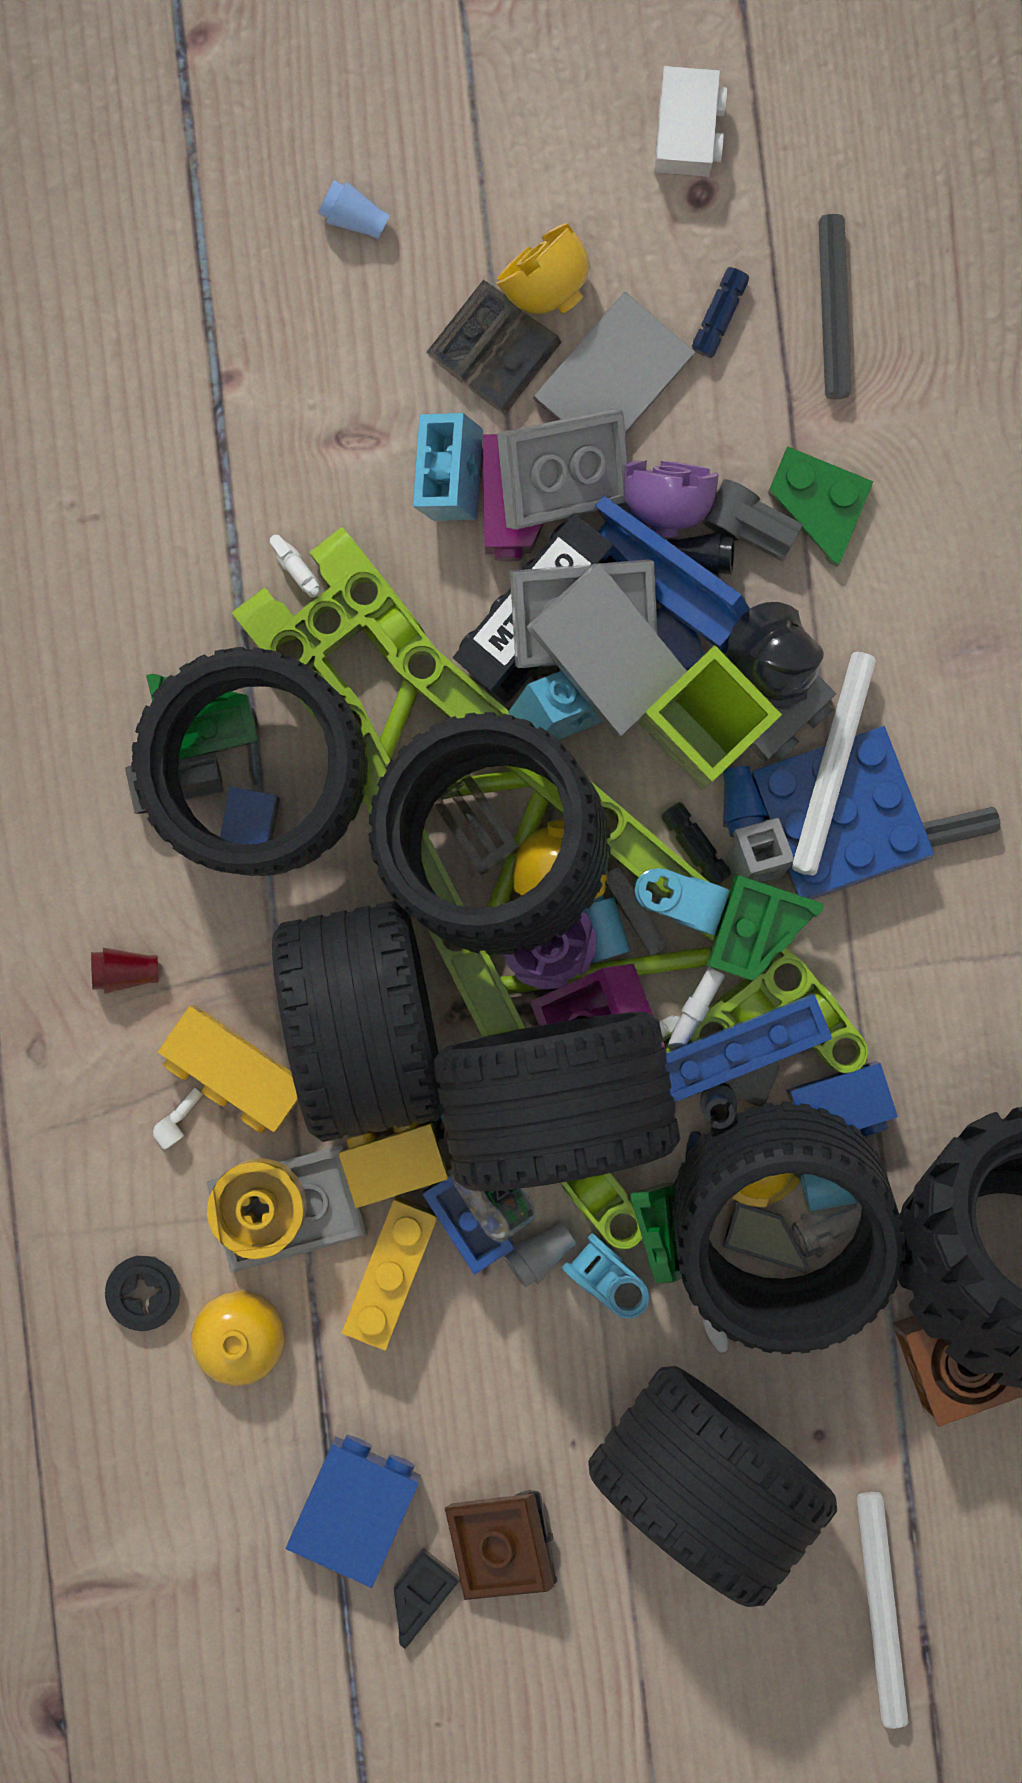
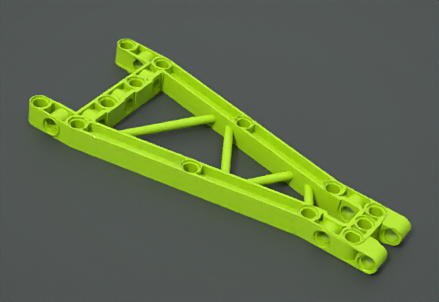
(632, 845)

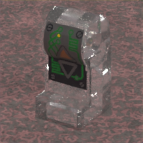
(498, 1212)

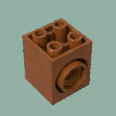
(943, 1387)

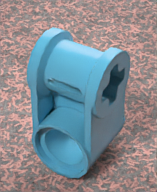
(689, 901)
(606, 1276)

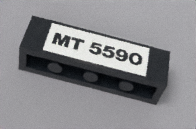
(489, 648)

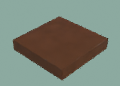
(499, 1547)

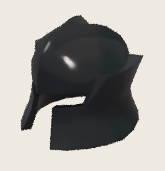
(775, 653)

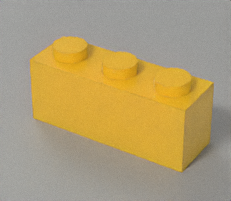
(230, 1069)
(390, 1273)

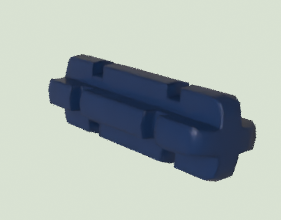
(720, 312)

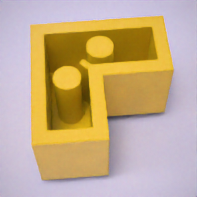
(392, 1163)

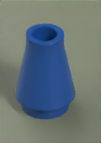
(741, 800)

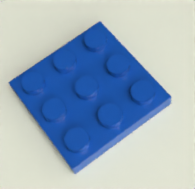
(873, 819)

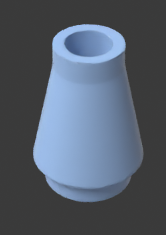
(352, 210)

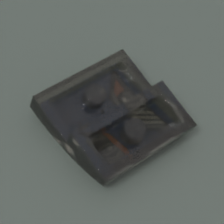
(493, 347)

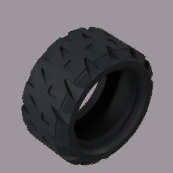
(945, 1265)

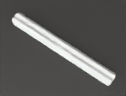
(833, 763)
(882, 1610)

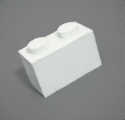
(688, 121)

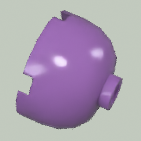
(669, 495)
(559, 960)

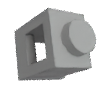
(760, 852)

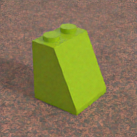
(709, 717)

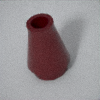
(121, 970)

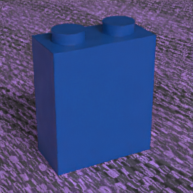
(354, 1510)

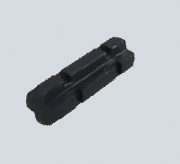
(696, 844)

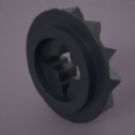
(130, 1311)

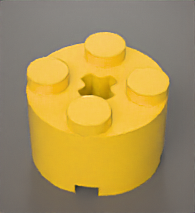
(240, 1229)

